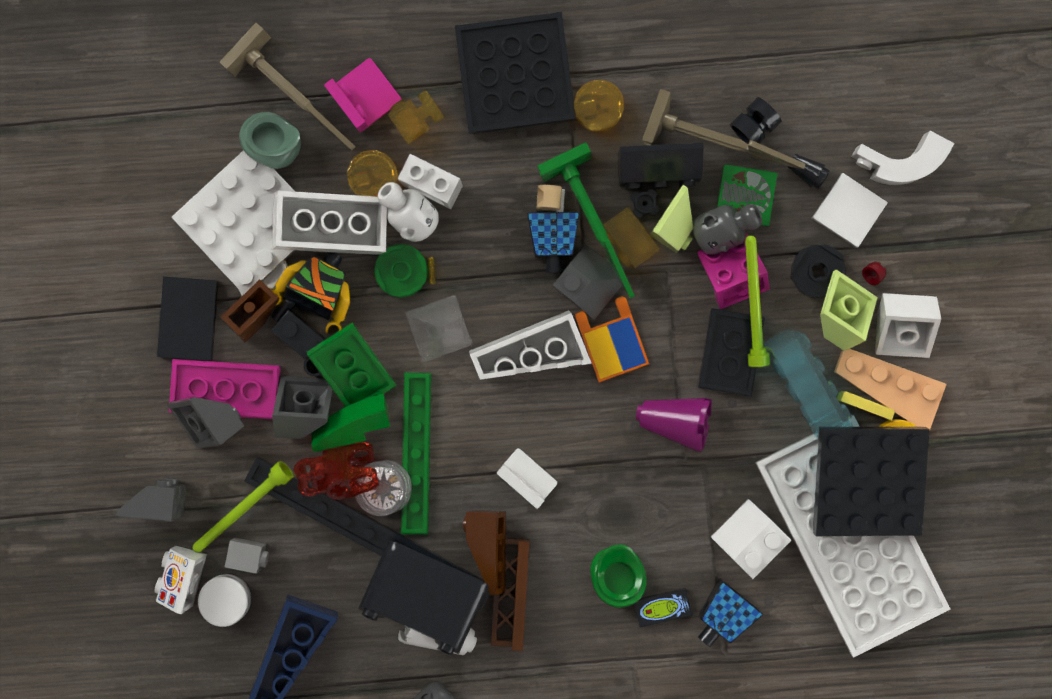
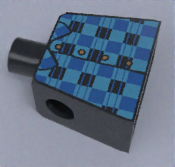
(553, 236)
(726, 614)

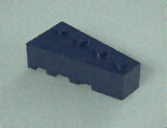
(293, 642)

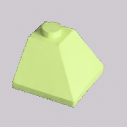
(676, 223)
(846, 312)

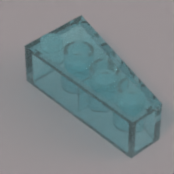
(806, 381)

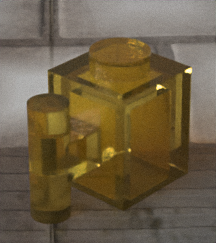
(410, 120)

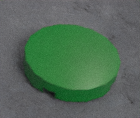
(401, 270)

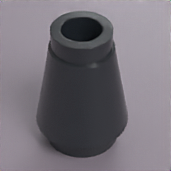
(813, 173)

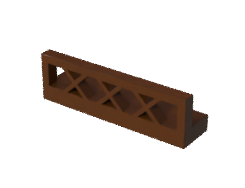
(519, 599)

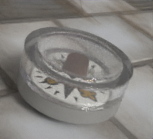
(392, 492)

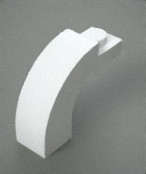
(926, 158)

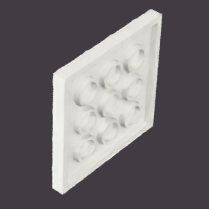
(235, 220)

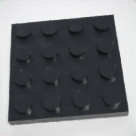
(515, 72)
(870, 481)

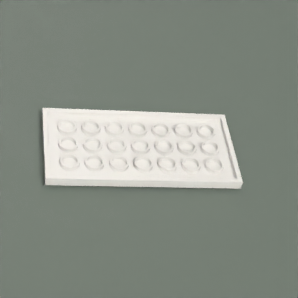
(867, 582)

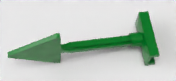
(567, 166)

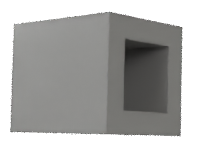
(246, 555)

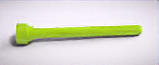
(758, 354)
(279, 475)

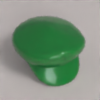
(618, 576)

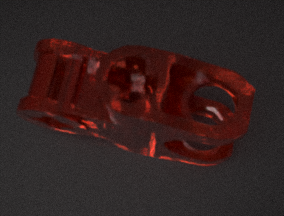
(337, 472)

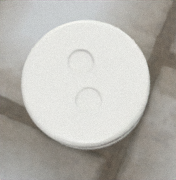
(224, 600)

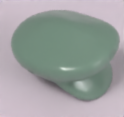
(270, 140)

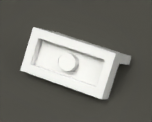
(527, 477)

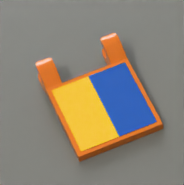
(614, 344)

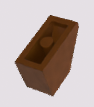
(250, 311)

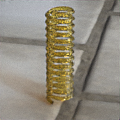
(431, 269)

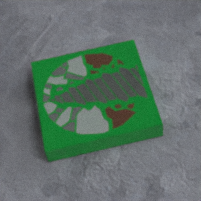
(748, 186)

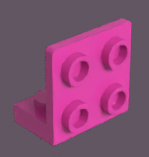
(364, 94)
(729, 274)

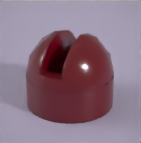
(870, 277)

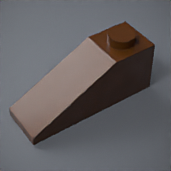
(487, 542)

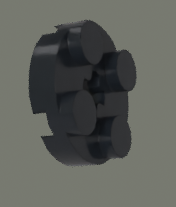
(814, 256)

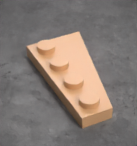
(904, 391)

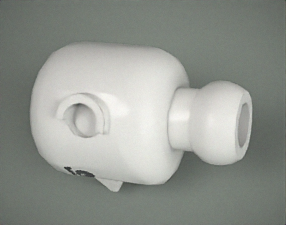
(408, 212)

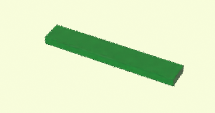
(417, 451)

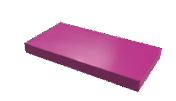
(244, 386)

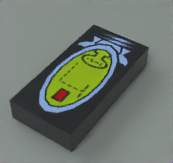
(663, 607)

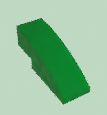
(352, 423)

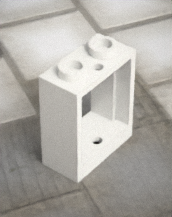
(432, 184)

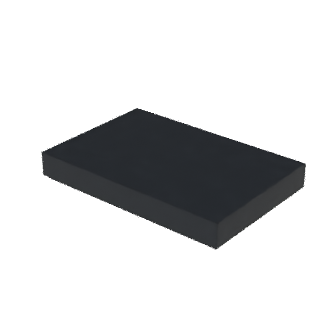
(187, 318)
(726, 353)

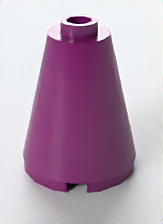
(677, 420)

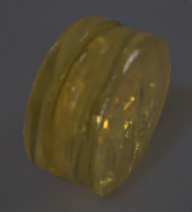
(598, 105)
(370, 172)

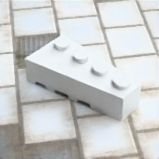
(532, 349)

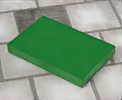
(351, 366)

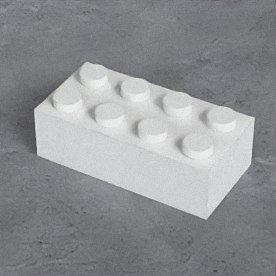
(328, 223)

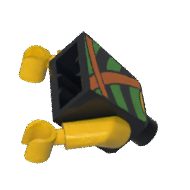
(317, 287)

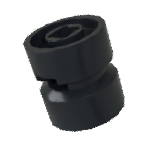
(748, 129)

